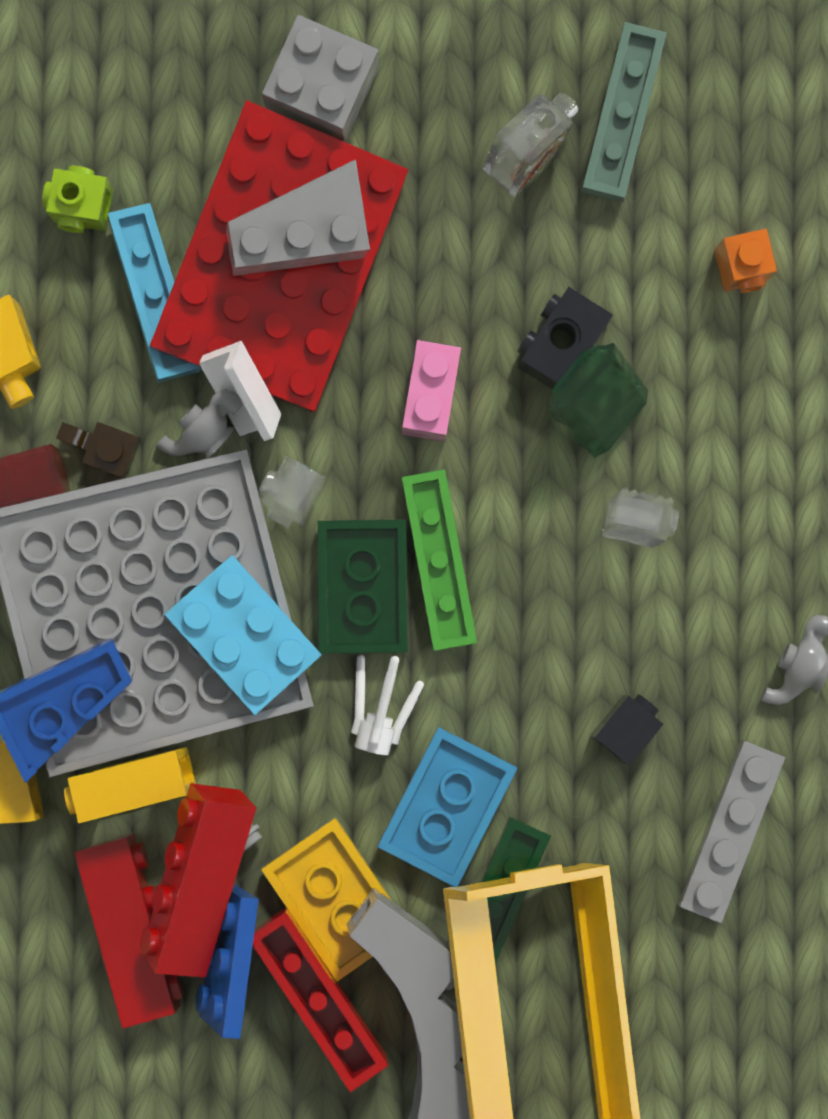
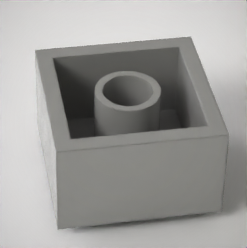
(321, 78)

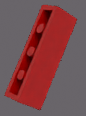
(197, 880)
(120, 911)
(319, 1000)

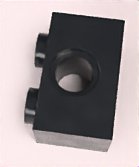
(570, 313)

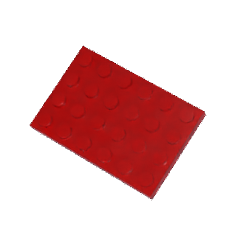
(287, 316)

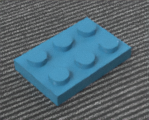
(447, 807)

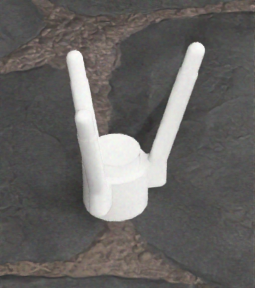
(375, 732)

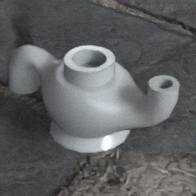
(203, 428)
(803, 664)

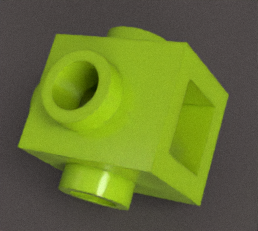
(78, 199)

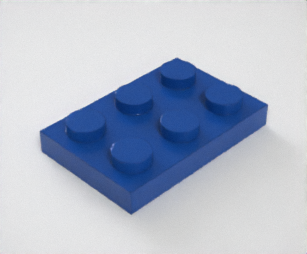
(225, 986)

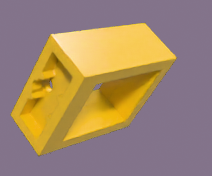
(129, 785)

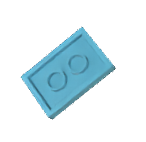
(242, 635)

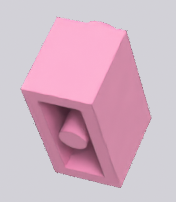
(431, 390)

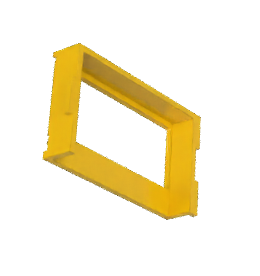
(601, 980)

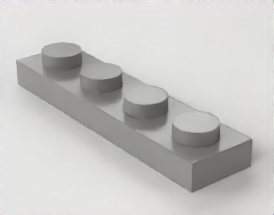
(731, 831)

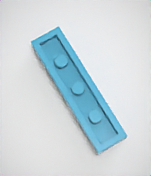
(147, 279)

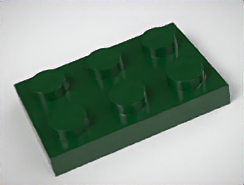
(362, 586)

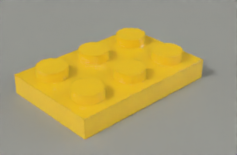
(322, 888)

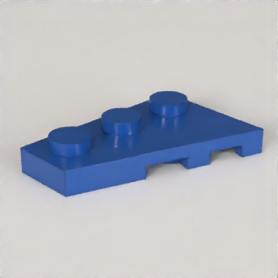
(57, 702)

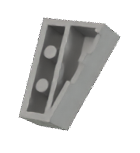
(303, 227)

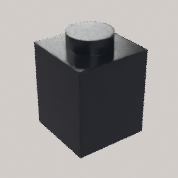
(628, 728)

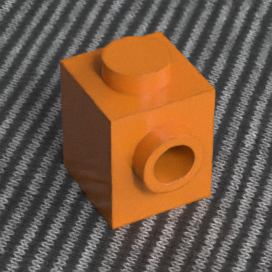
(745, 261)

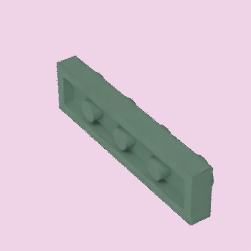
(623, 112)

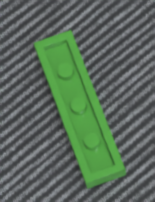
(439, 560)

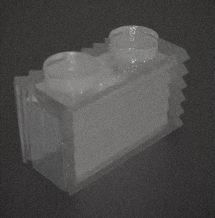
(640, 518)

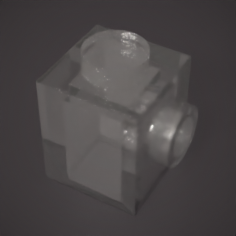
(291, 492)

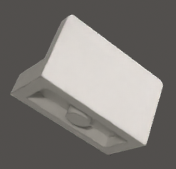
(235, 371)

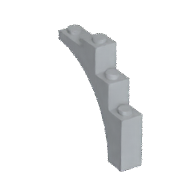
(421, 970)

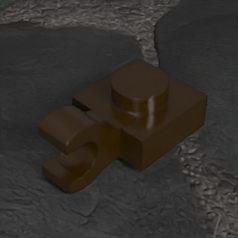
(105, 449)

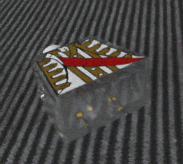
(529, 141)

